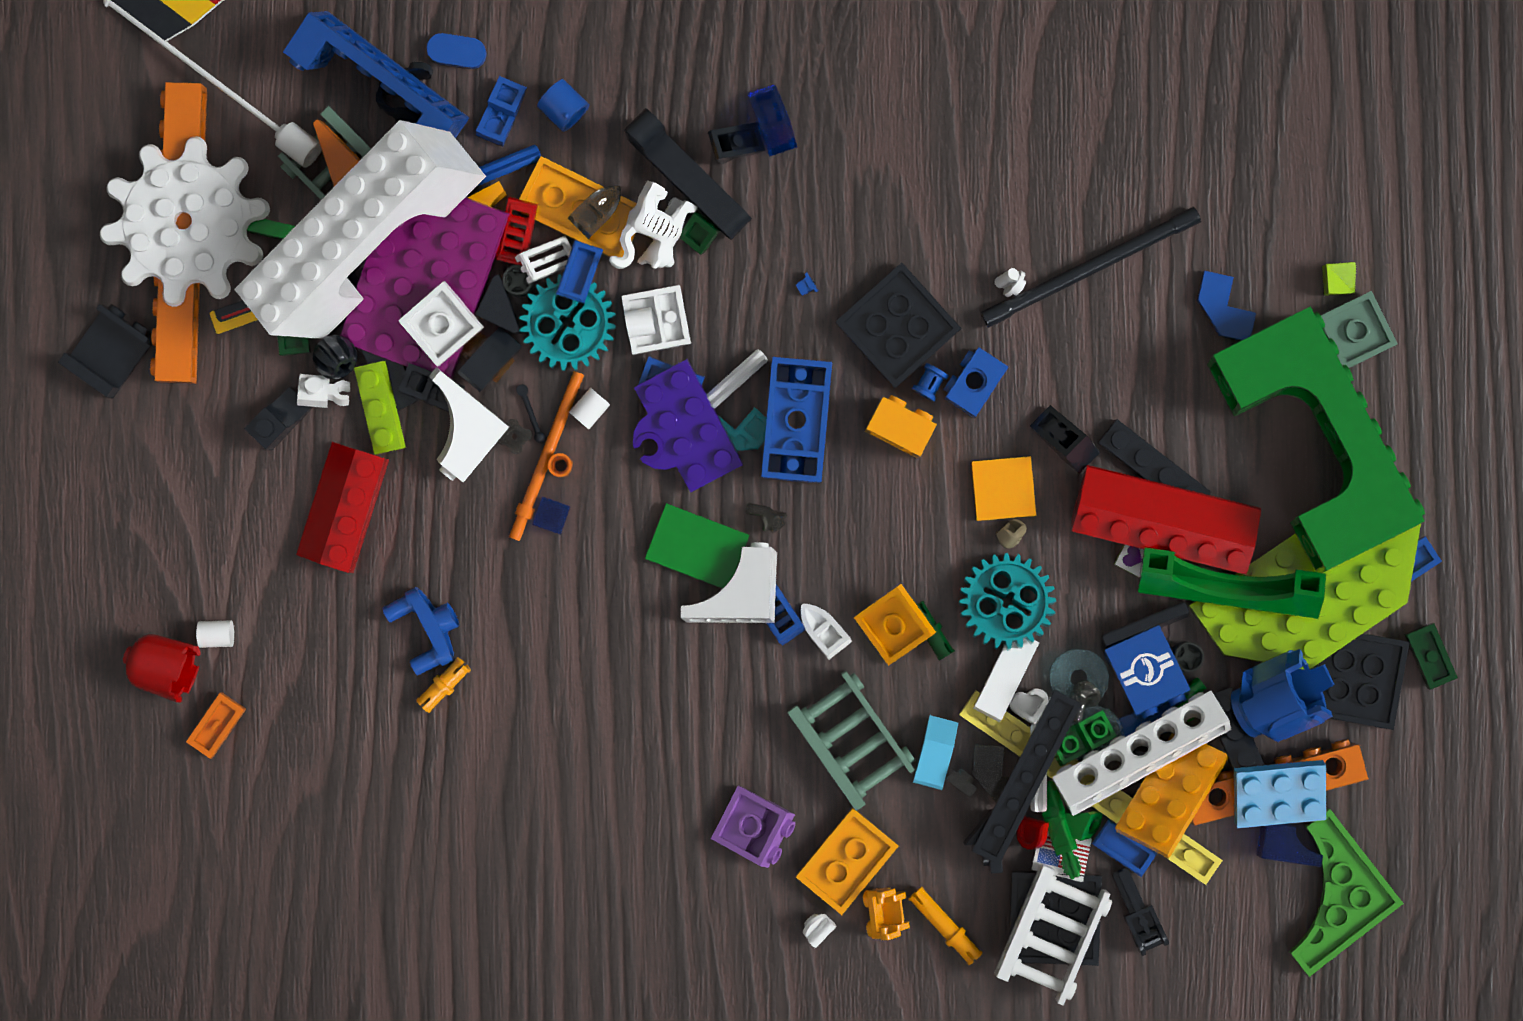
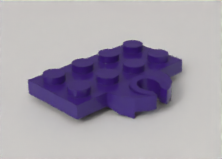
(684, 428)

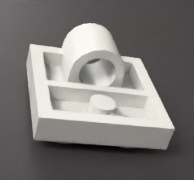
(656, 320)

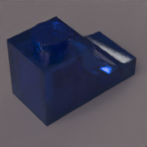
(772, 120)
(1282, 844)

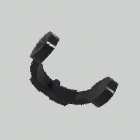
(422, 72)

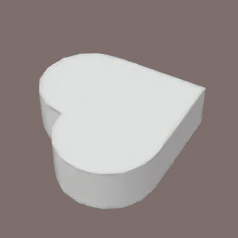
(1029, 704)

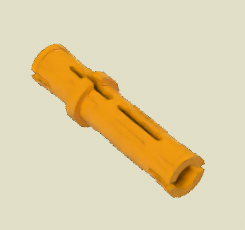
(944, 924)

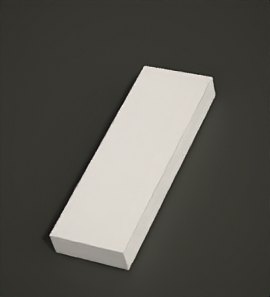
(1004, 680)

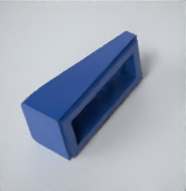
(794, 630)

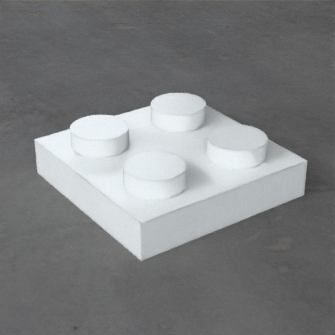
(441, 323)

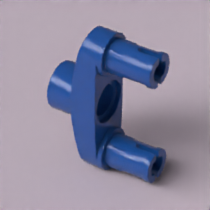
(436, 623)

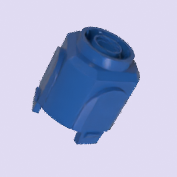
(1281, 698)

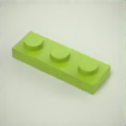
(379, 407)

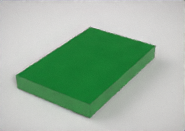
(696, 546)

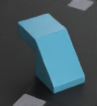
(935, 752)

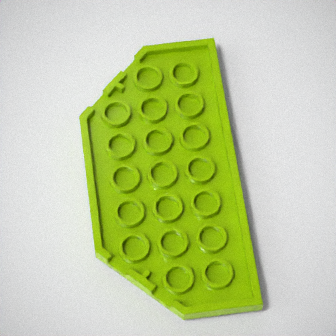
(1355, 600)

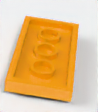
(560, 193)
(1171, 799)

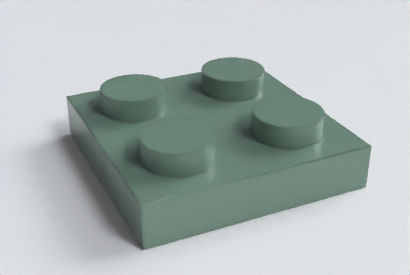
(1358, 330)

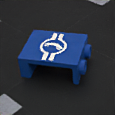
(1148, 672)

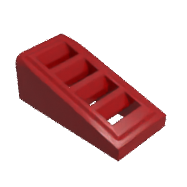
(507, 254)

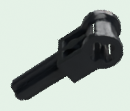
(1141, 919)

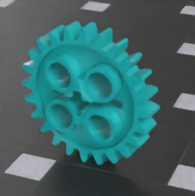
(590, 338)
(994, 625)

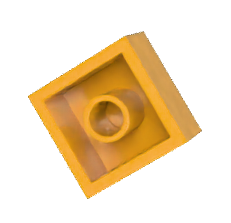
(901, 426)

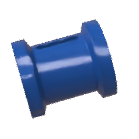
(930, 382)

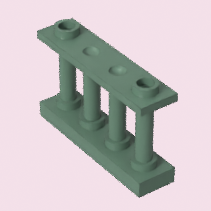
(354, 142)
(839, 766)

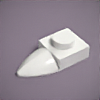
(824, 630)

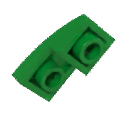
(1085, 737)

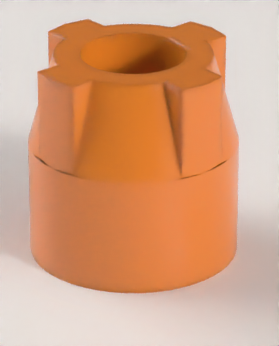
(552, 465)

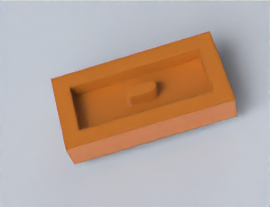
(216, 725)

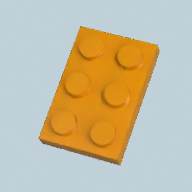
(847, 861)

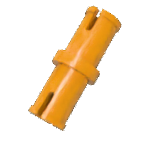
(443, 685)

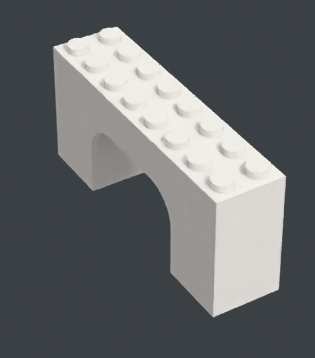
(304, 279)

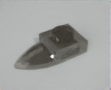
(596, 210)

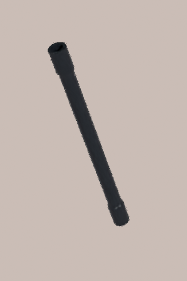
(1173, 226)

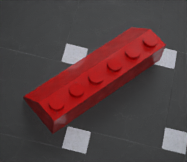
(1167, 519)

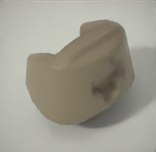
(1011, 533)

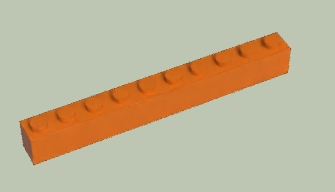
(178, 326)

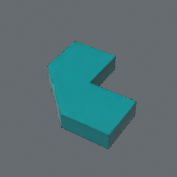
(749, 433)

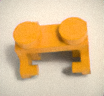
(885, 913)

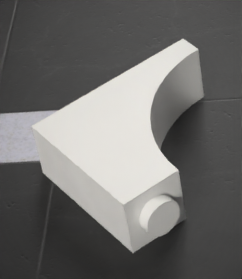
(471, 429)
(747, 596)

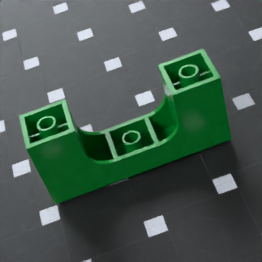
(1303, 363)

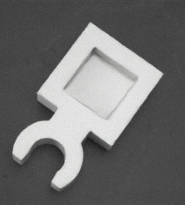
(317, 390)

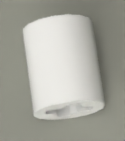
(589, 408)
(215, 634)

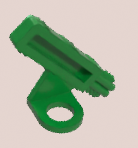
(1066, 828)

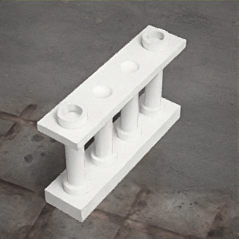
(1034, 910)

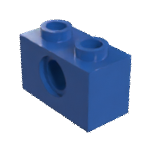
(970, 399)

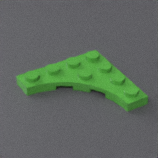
(1351, 900)

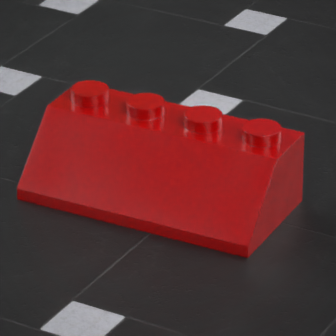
(342, 507)

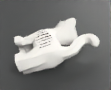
(660, 226)

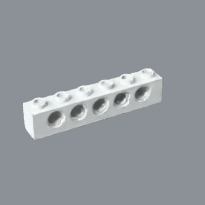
(1133, 767)

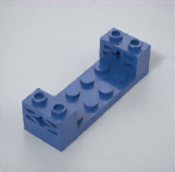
(324, 35)

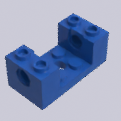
(788, 451)

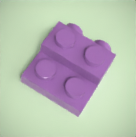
(754, 827)

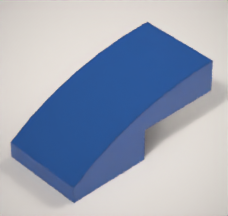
(501, 111)

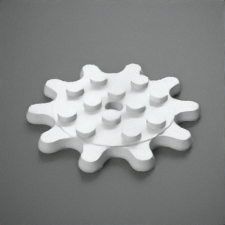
(217, 226)

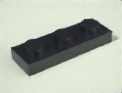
(1236, 742)

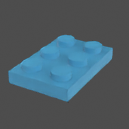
(1280, 794)

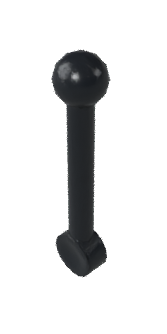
(522, 391)

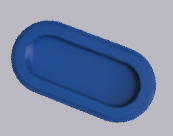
(456, 51)

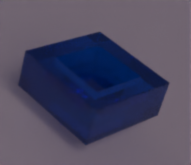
(551, 515)

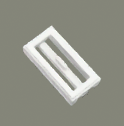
(529, 267)

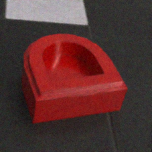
(1032, 833)

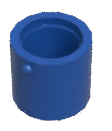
(563, 105)

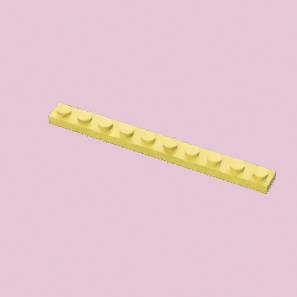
(1015, 735)

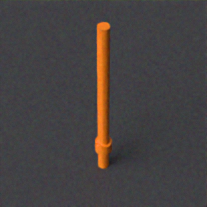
(525, 510)

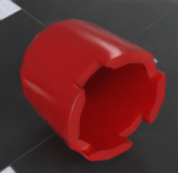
(162, 666)

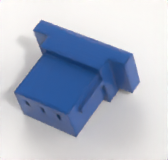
(806, 285)

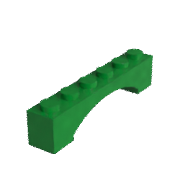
(1289, 594)

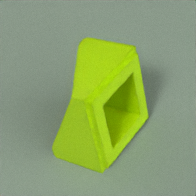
(1339, 278)

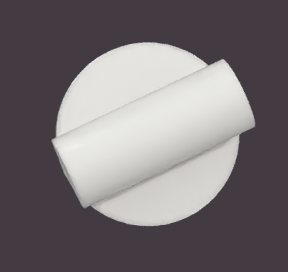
(1011, 281)
(818, 928)

